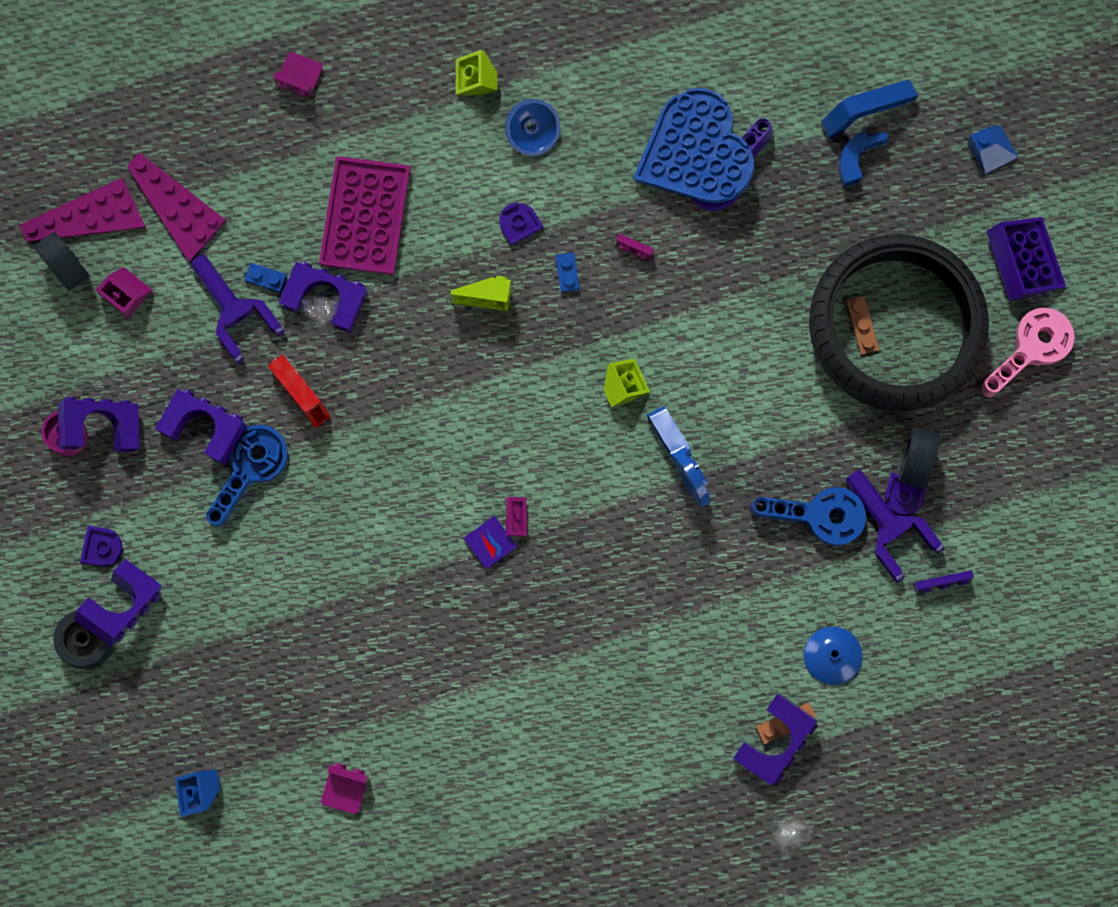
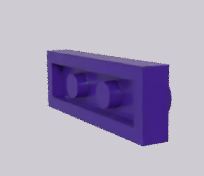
(943, 582)

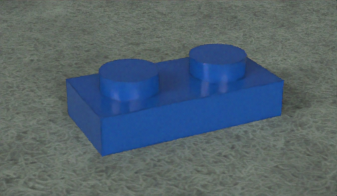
(567, 272)
(265, 277)

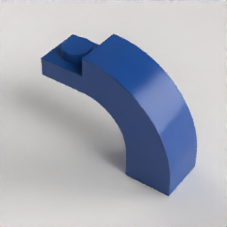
(848, 165)

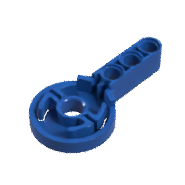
(680, 454)
(249, 469)
(817, 514)

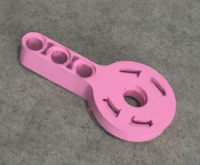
(1031, 349)

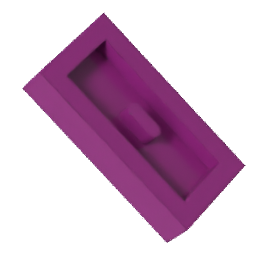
(627, 244)
(516, 517)

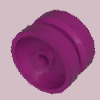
(50, 436)

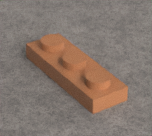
(862, 325)
(776, 728)

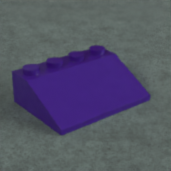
(1025, 258)

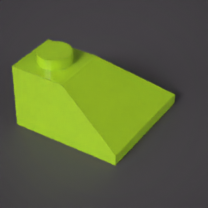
(475, 75)
(624, 382)

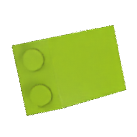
(488, 293)

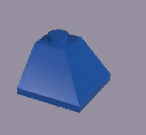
(991, 148)
(196, 791)

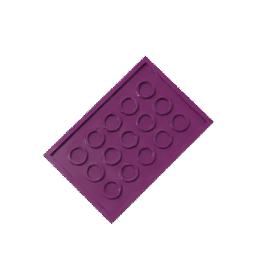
(364, 215)

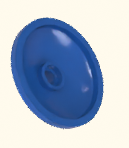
(544, 127)
(821, 663)

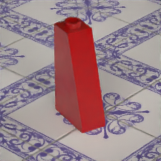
(299, 391)

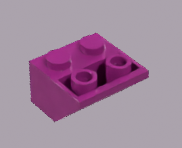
(123, 291)

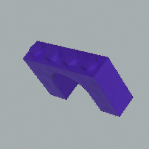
(305, 278)
(185, 407)
(121, 415)
(110, 625)
(771, 766)

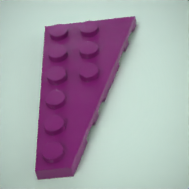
(91, 214)
(184, 214)

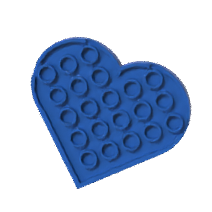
(696, 150)

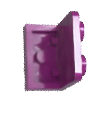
(298, 75)
(344, 788)

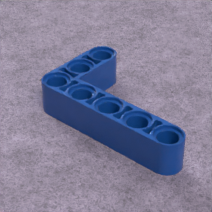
(867, 104)

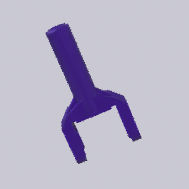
(233, 309)
(890, 525)

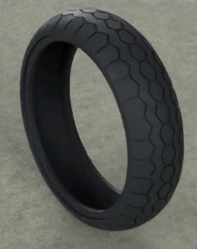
(939, 262)

